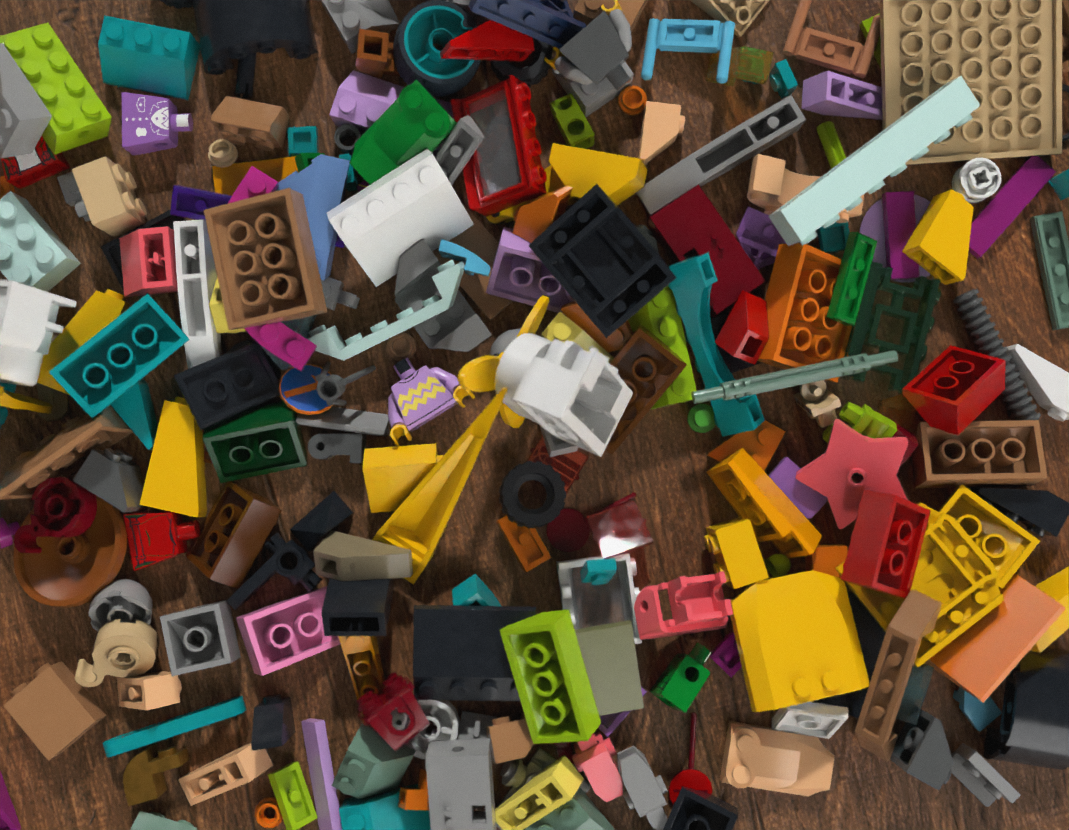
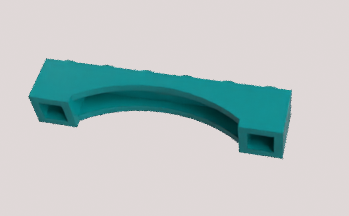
(692, 299)

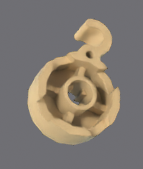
(119, 651)

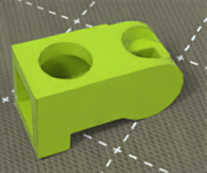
(572, 122)

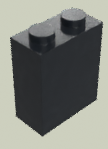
(357, 607)

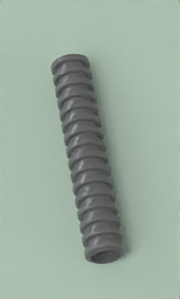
(991, 345)

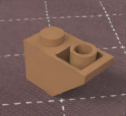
(509, 739)

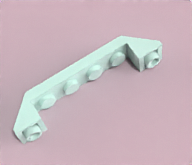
(447, 282)

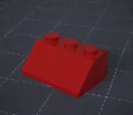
(956, 388)
(885, 543)

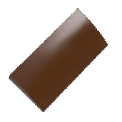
(648, 371)

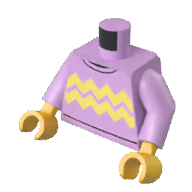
(421, 397)

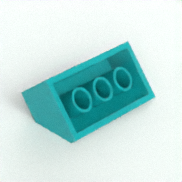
(119, 356)

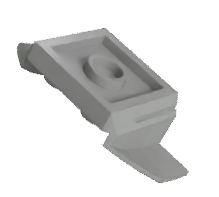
(453, 329)

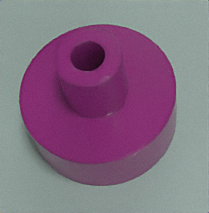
(6, 533)

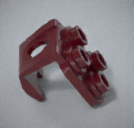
(377, 710)

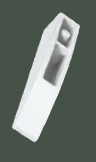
(195, 285)

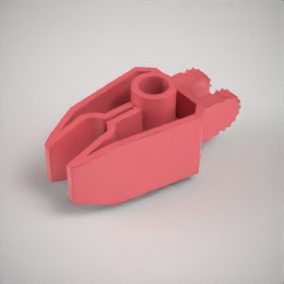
(597, 762)

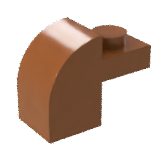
(375, 54)

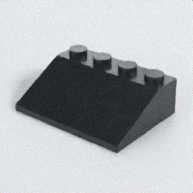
(462, 652)

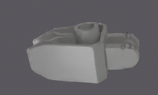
(643, 788)

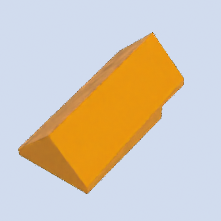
(765, 504)

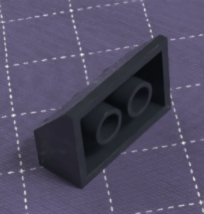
(700, 812)

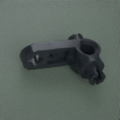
(279, 548)

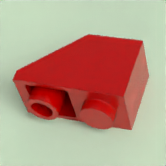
(745, 328)

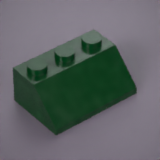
(256, 443)

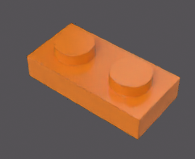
(524, 543)

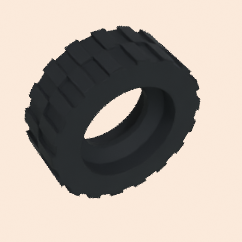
(529, 74)
(548, 478)

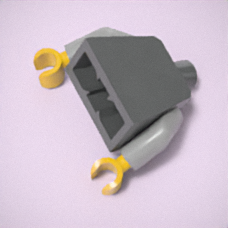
(597, 50)

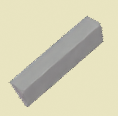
(459, 147)
(348, 420)

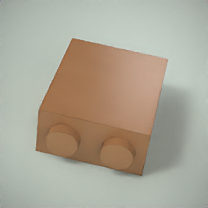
(53, 709)

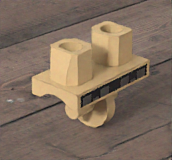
(818, 402)

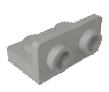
(980, 777)

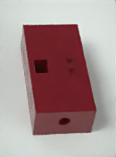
(693, 228)

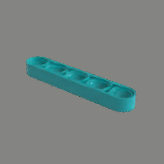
(174, 726)

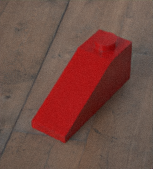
(489, 42)

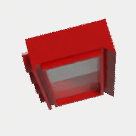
(508, 161)

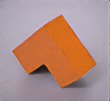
(415, 797)

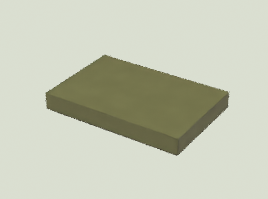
(611, 666)

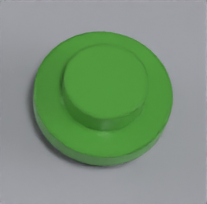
(701, 418)

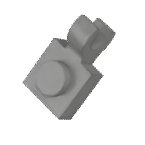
(72, 194)
(333, 294)

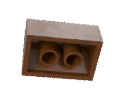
(233, 534)

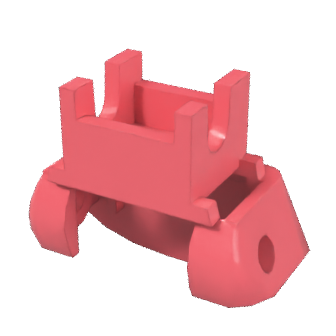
(695, 606)

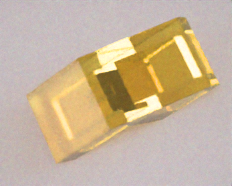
(745, 64)

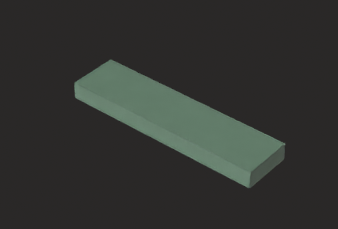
(1053, 259)

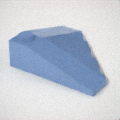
(322, 189)

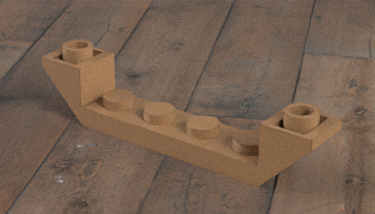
(892, 671)

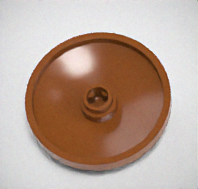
(75, 567)

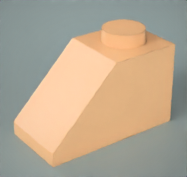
(659, 129)
(149, 690)

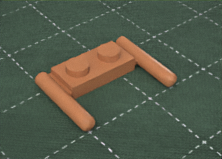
(829, 49)

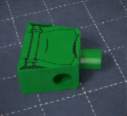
(674, 687)

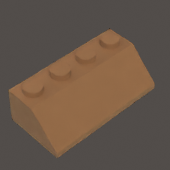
(980, 455)

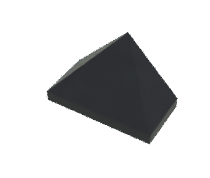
(321, 521)

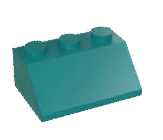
(147, 57)

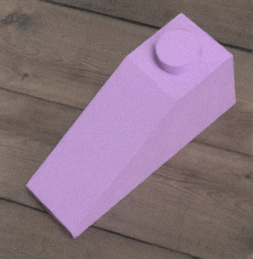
(841, 96)

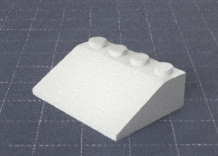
(397, 214)

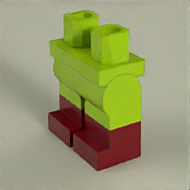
(873, 425)

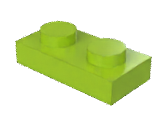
(292, 796)

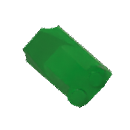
(401, 133)

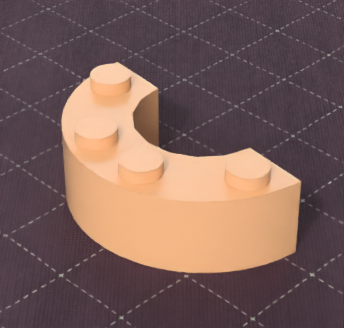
(774, 185)

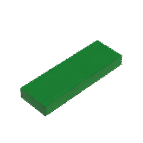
(851, 278)

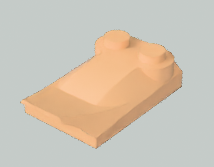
(775, 760)

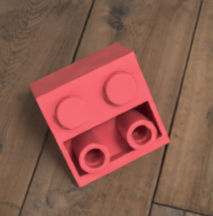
(148, 262)

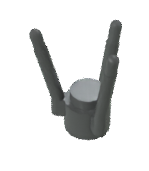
(334, 386)

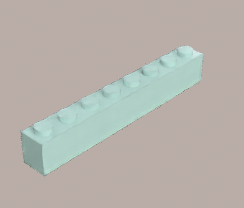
(874, 161)

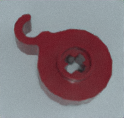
(59, 511)

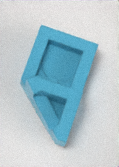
(473, 263)
(976, 712)

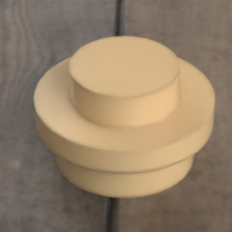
(222, 153)

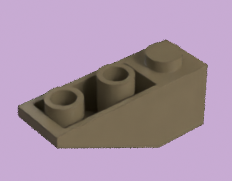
(357, 558)

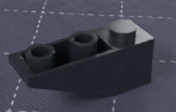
(1036, 509)

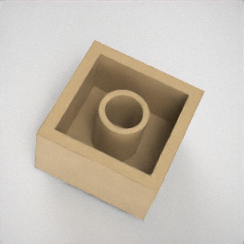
(109, 196)

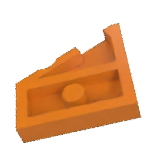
(758, 443)

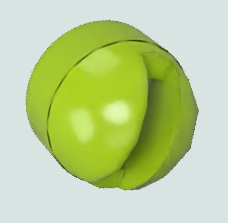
(778, 565)

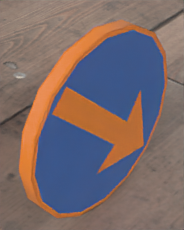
(299, 390)

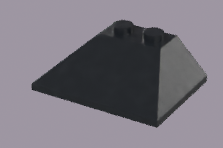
(602, 260)

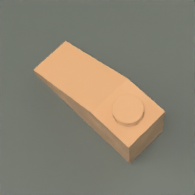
(225, 773)

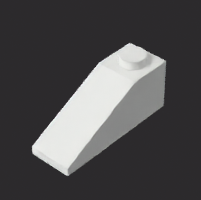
(1044, 381)

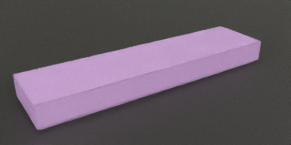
(321, 774)

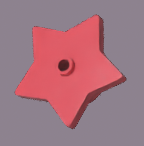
(849, 454)

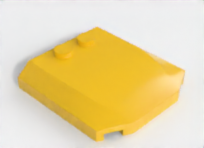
(949, 571)
(797, 640)

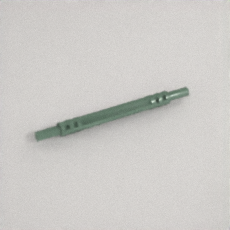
(794, 376)

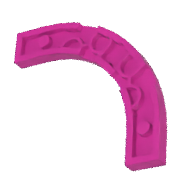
(275, 336)

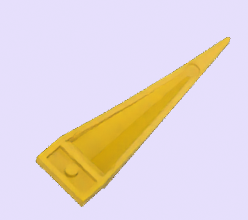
(427, 509)

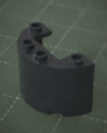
(252, 26)
(1034, 713)

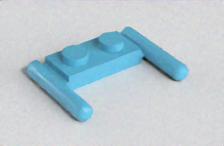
(689, 36)

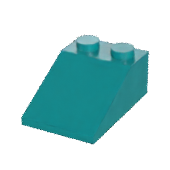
(381, 813)

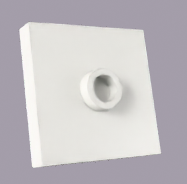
(810, 719)

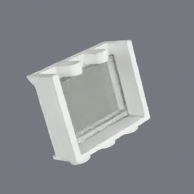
(599, 604)

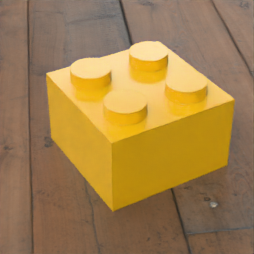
(736, 552)

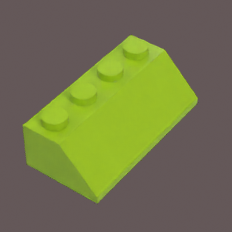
(664, 322)
(551, 678)

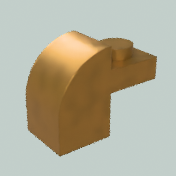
(144, 773)

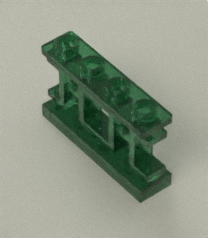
(914, 330)

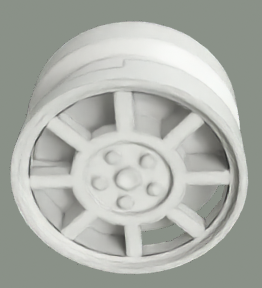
(977, 180)

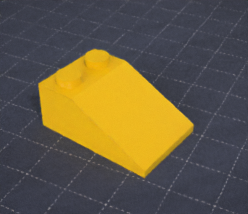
(994, 533)

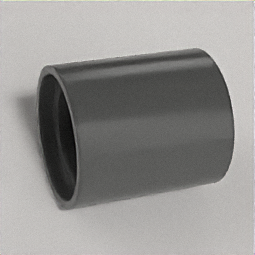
(342, 133)

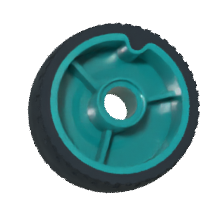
(418, 58)

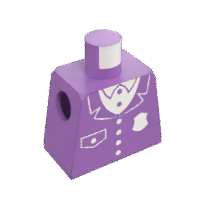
(151, 123)

